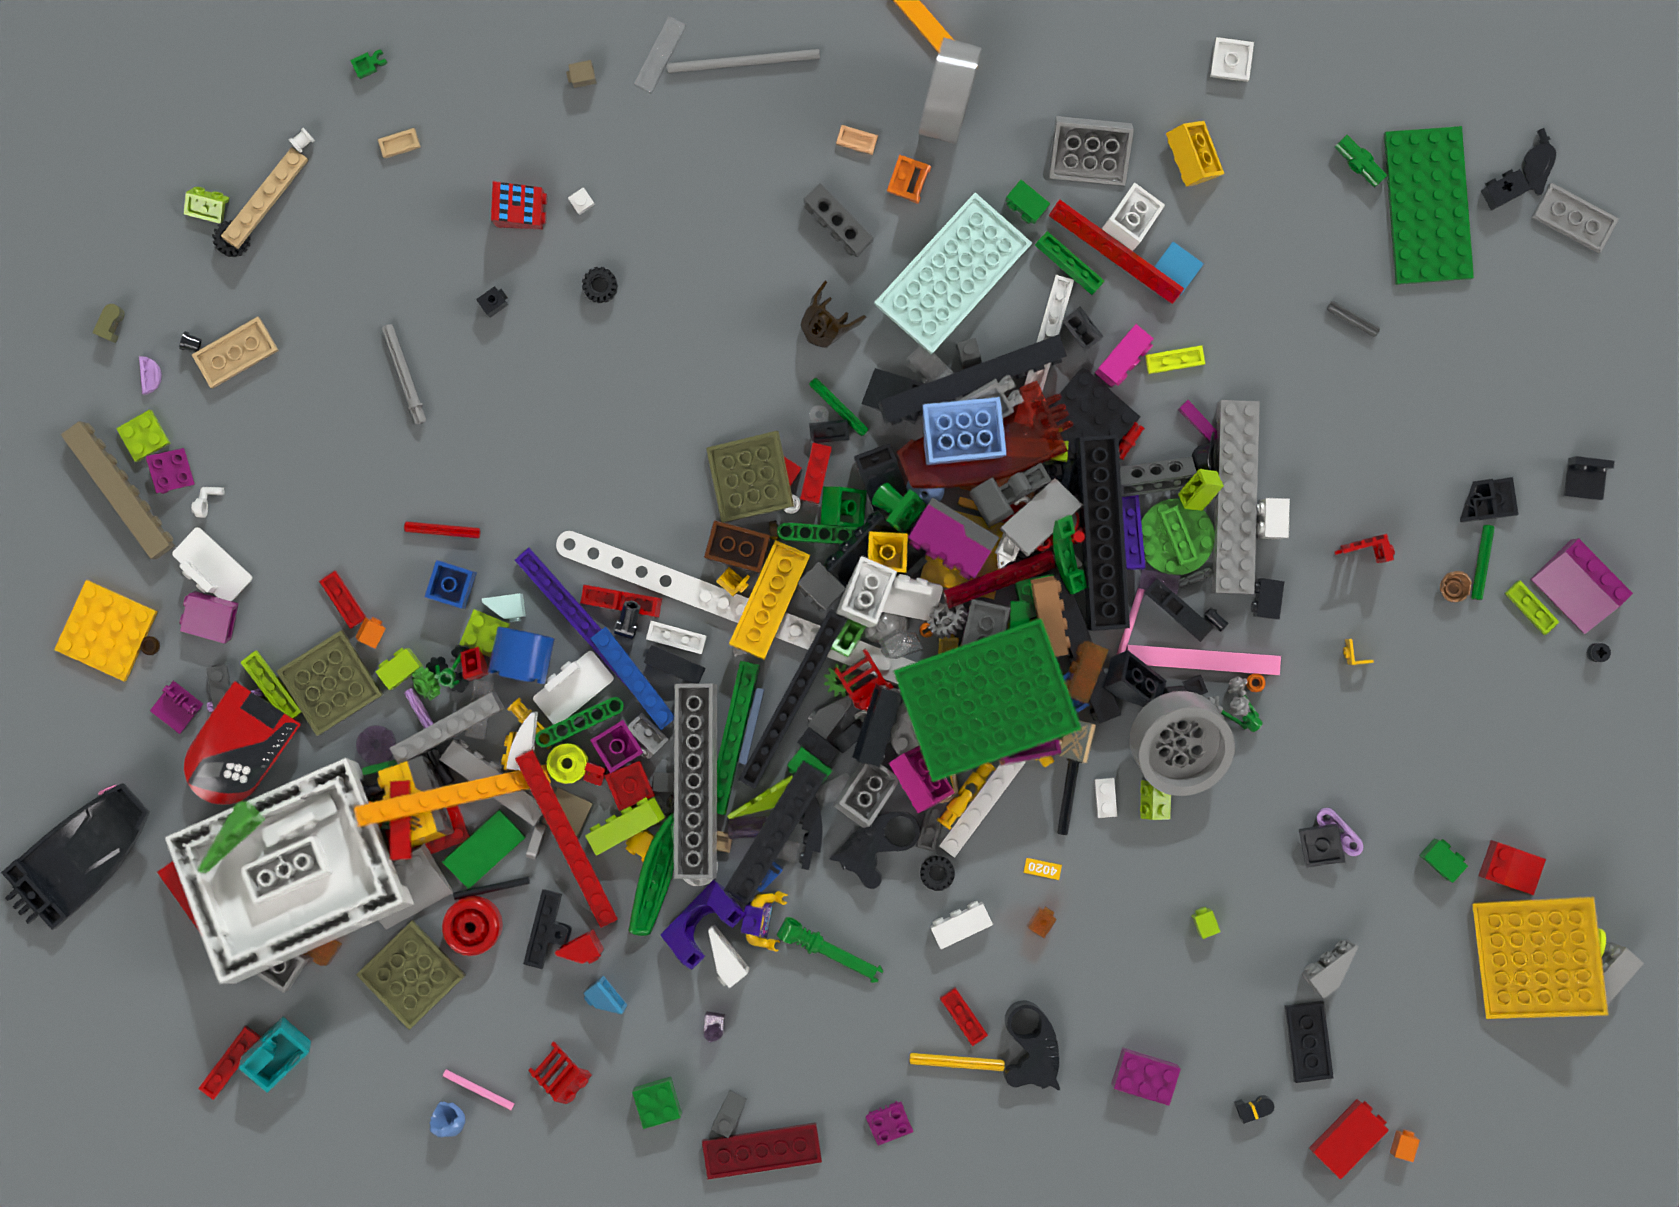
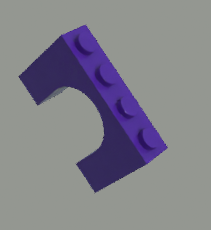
(680, 932)

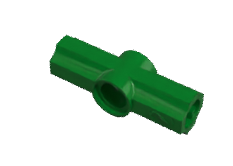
(1360, 161)

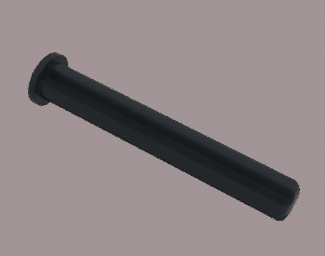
(1068, 796)

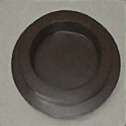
(150, 645)

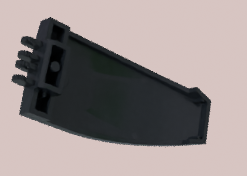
(76, 856)

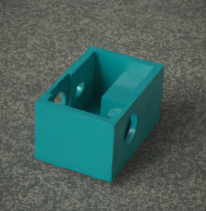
(274, 1053)

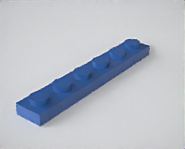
(633, 678)

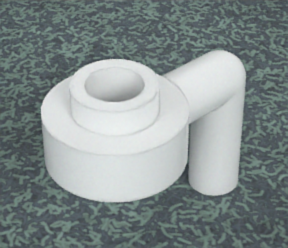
(200, 506)

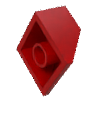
(582, 949)

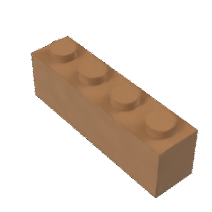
(1049, 608)

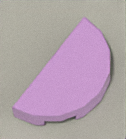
(150, 375)

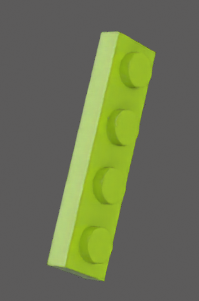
(270, 684)

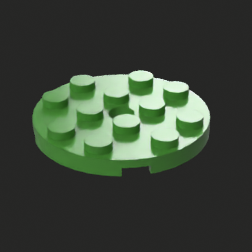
(1157, 546)

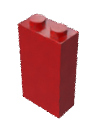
(1349, 1138)

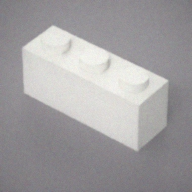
(960, 924)

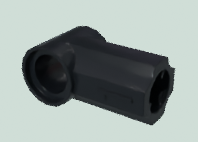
(627, 623)

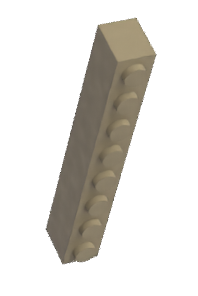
(118, 490)

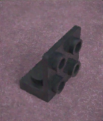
(1586, 477)

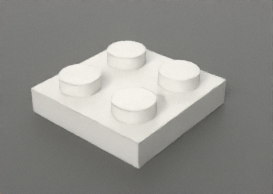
(1231, 59)

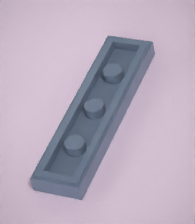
(751, 726)

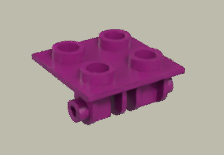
(170, 470)
(176, 707)
(889, 1123)

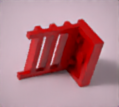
(1382, 549)
(862, 695)
(569, 1080)

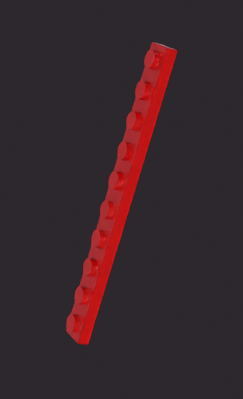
(566, 838)

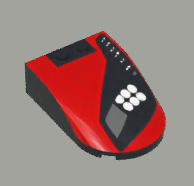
(237, 747)

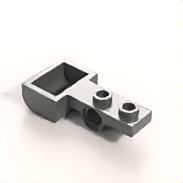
(995, 501)

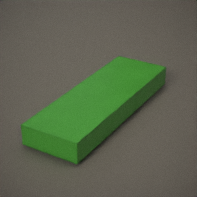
(1178, 535)

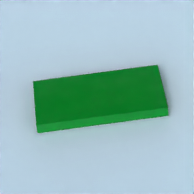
(483, 849)

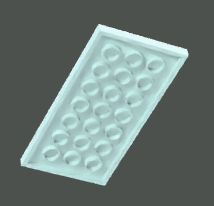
(953, 273)

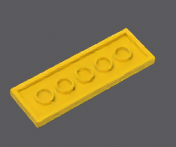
(769, 600)

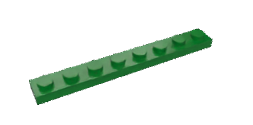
(734, 732)

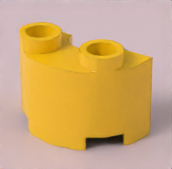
(639, 843)

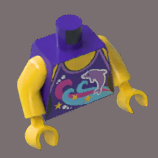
(757, 919)

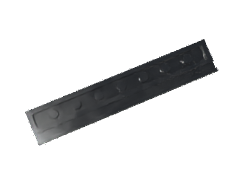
(775, 832)

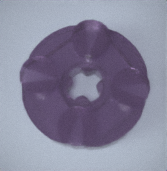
(369, 735)

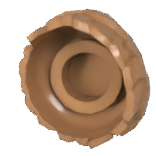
(1455, 586)

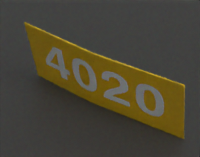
(1042, 868)

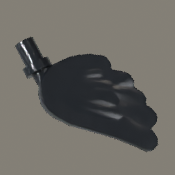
(1539, 163)

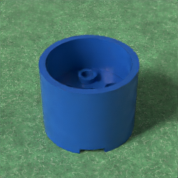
(521, 655)

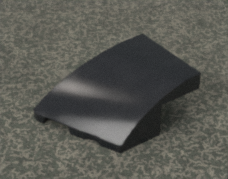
(1490, 500)

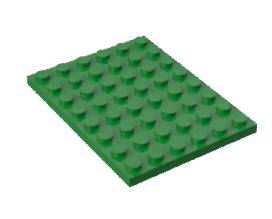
(987, 700)

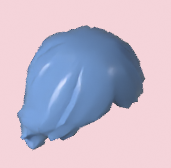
(447, 1120)

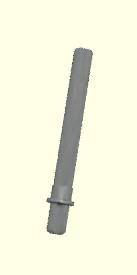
(404, 374)

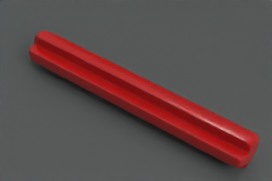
(438, 529)

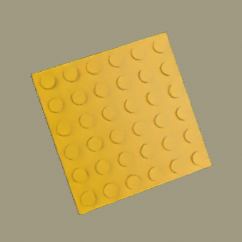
(1540, 958)

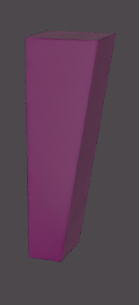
(1190, 412)

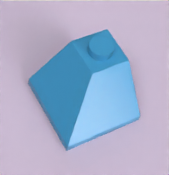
(604, 997)

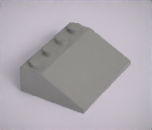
(1091, 150)
(423, 881)

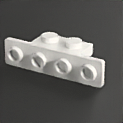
(300, 820)

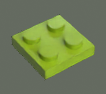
(143, 435)
(482, 632)

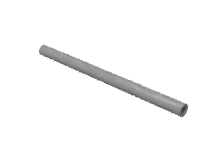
(743, 61)

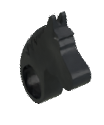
(861, 848)
(1041, 1060)

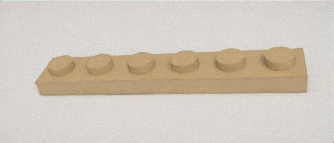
(264, 198)

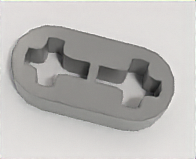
(536, 841)

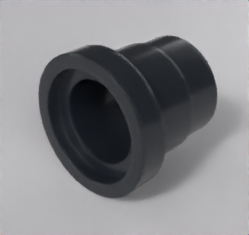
(190, 342)

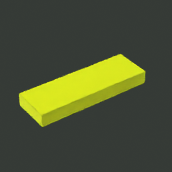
(1175, 359)

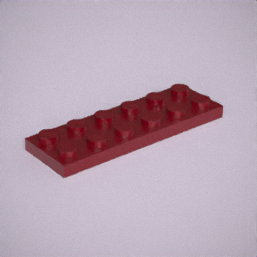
(761, 1151)

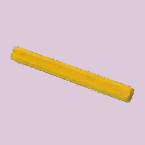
(957, 1062)

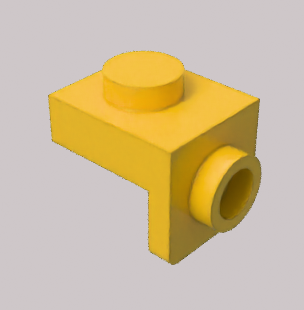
(732, 582)
(947, 644)

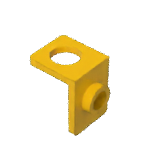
(1349, 654)

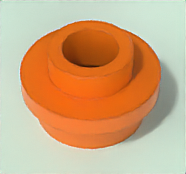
(1261, 682)

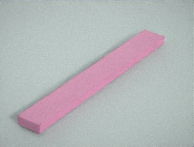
(1207, 660)

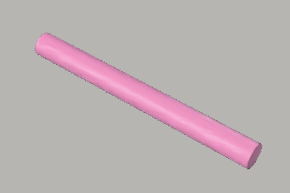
(1132, 617)
(478, 1089)

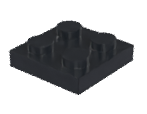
(1322, 845)

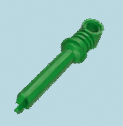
(792, 932)

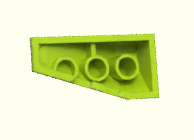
(763, 801)

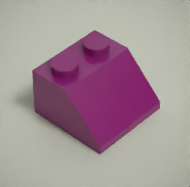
(616, 746)

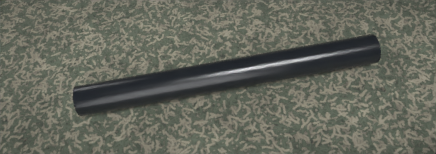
(491, 888)

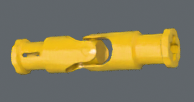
(958, 804)

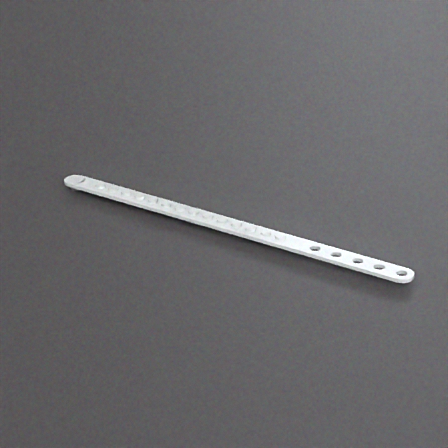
(713, 599)

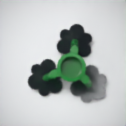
(447, 676)

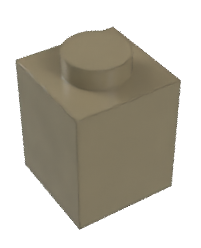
(581, 74)

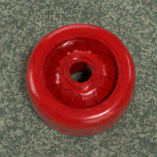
(486, 920)

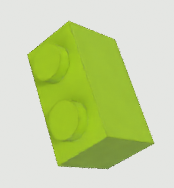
(1200, 489)
(399, 668)

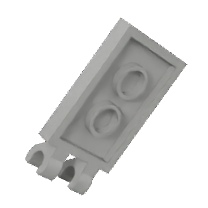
(995, 389)

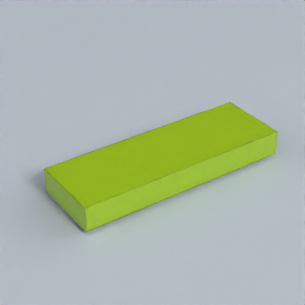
(1532, 607)

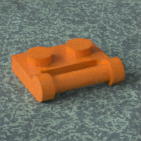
(902, 177)

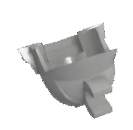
(886, 624)

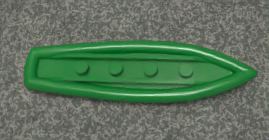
(653, 880)

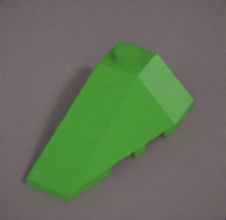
(235, 829)

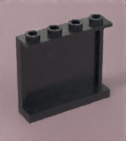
(845, 560)

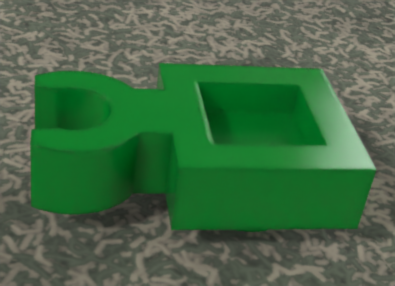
(365, 65)

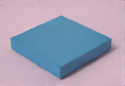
(1179, 265)

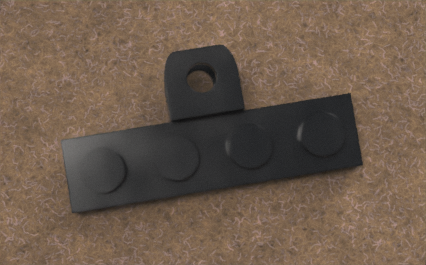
(545, 929)

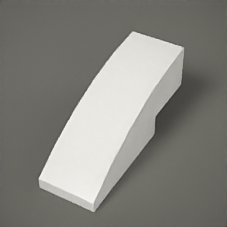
(523, 740)

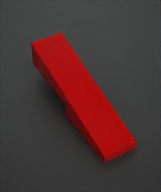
(615, 599)
(172, 880)

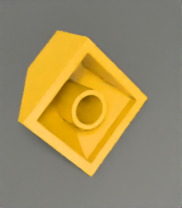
(888, 550)

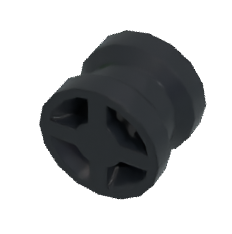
(1593, 652)

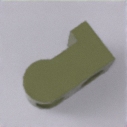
(108, 322)

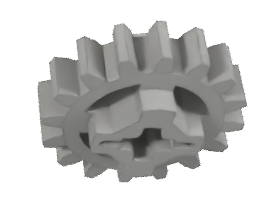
(947, 620)

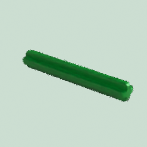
(838, 406)
(1482, 562)

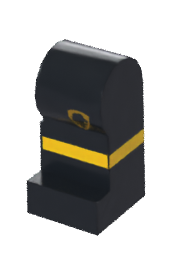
(1255, 1109)

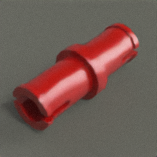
(1129, 440)

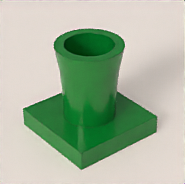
(902, 509)

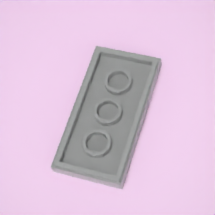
(1575, 218)
(1037, 518)

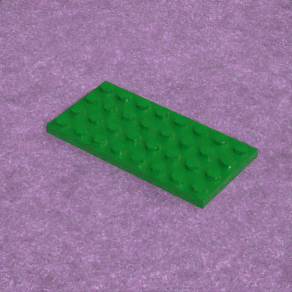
(1428, 205)

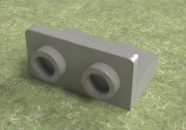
(647, 735)

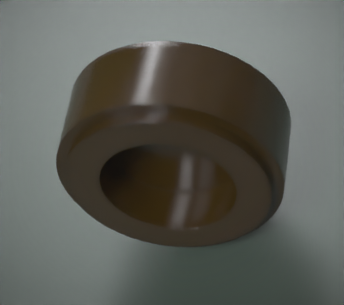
(773, 530)

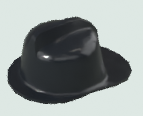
(1203, 455)

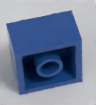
(450, 584)

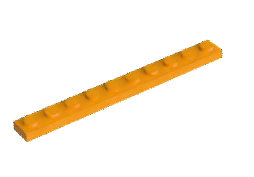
(441, 797)

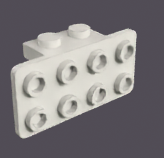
(211, 566)
(912, 597)
(573, 687)

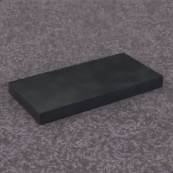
(1309, 1041)

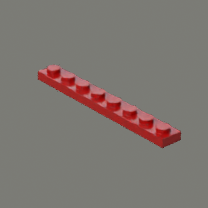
(1116, 251)

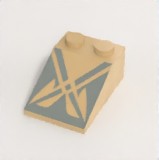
(1077, 744)

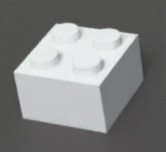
(1273, 518)

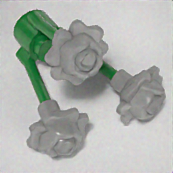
(1239, 706)

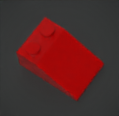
(1512, 867)

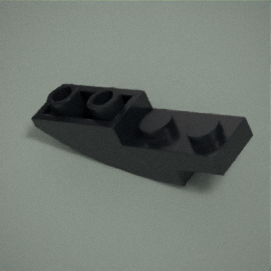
(1178, 610)
(811, 821)

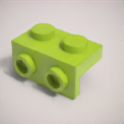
(1154, 803)

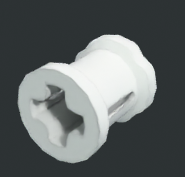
(301, 140)

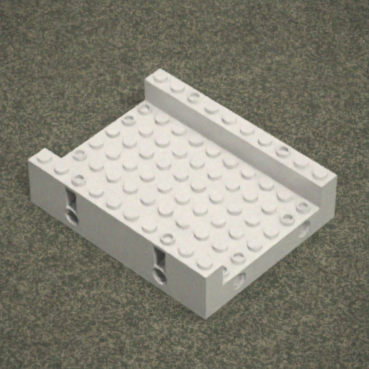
(297, 894)

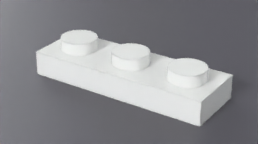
(676, 637)

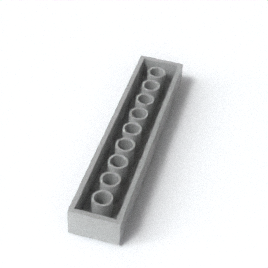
(1237, 501)
(695, 781)

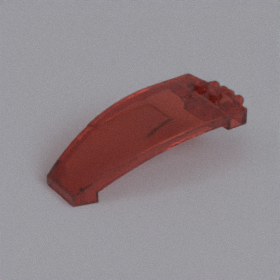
(1029, 440)

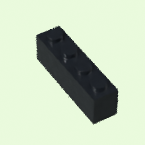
(877, 725)

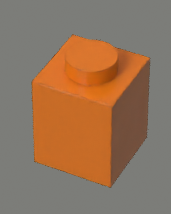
(370, 631)
(1405, 1145)

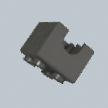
(820, 587)

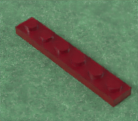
(999, 579)

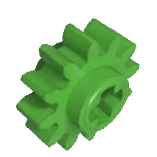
(426, 683)
(833, 686)

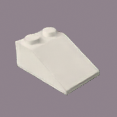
(1133, 217)
(866, 592)
(728, 962)

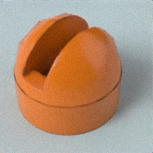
(924, 626)

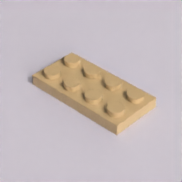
(235, 352)

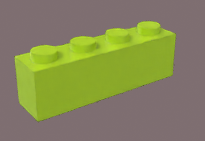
(625, 826)

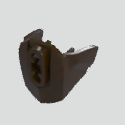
(822, 327)

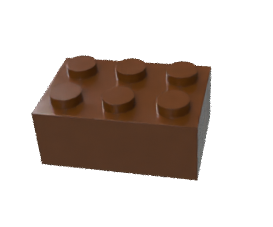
(737, 546)

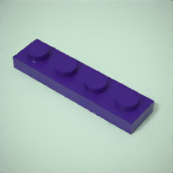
(1133, 533)

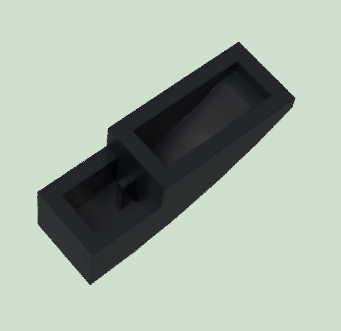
(674, 665)

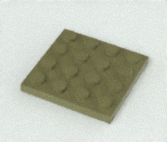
(750, 476)
(329, 683)
(410, 974)

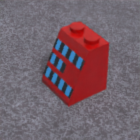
(518, 206)

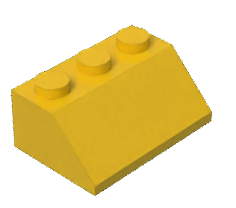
(1194, 153)

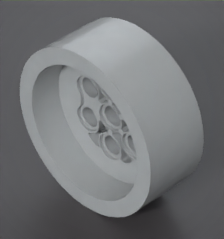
(949, 90)
(1195, 768)

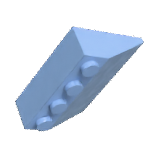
(963, 431)

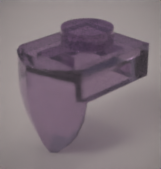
(713, 1026)

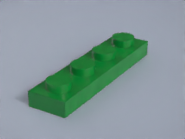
(1069, 263)

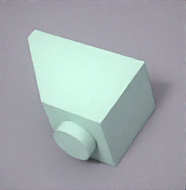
(507, 606)

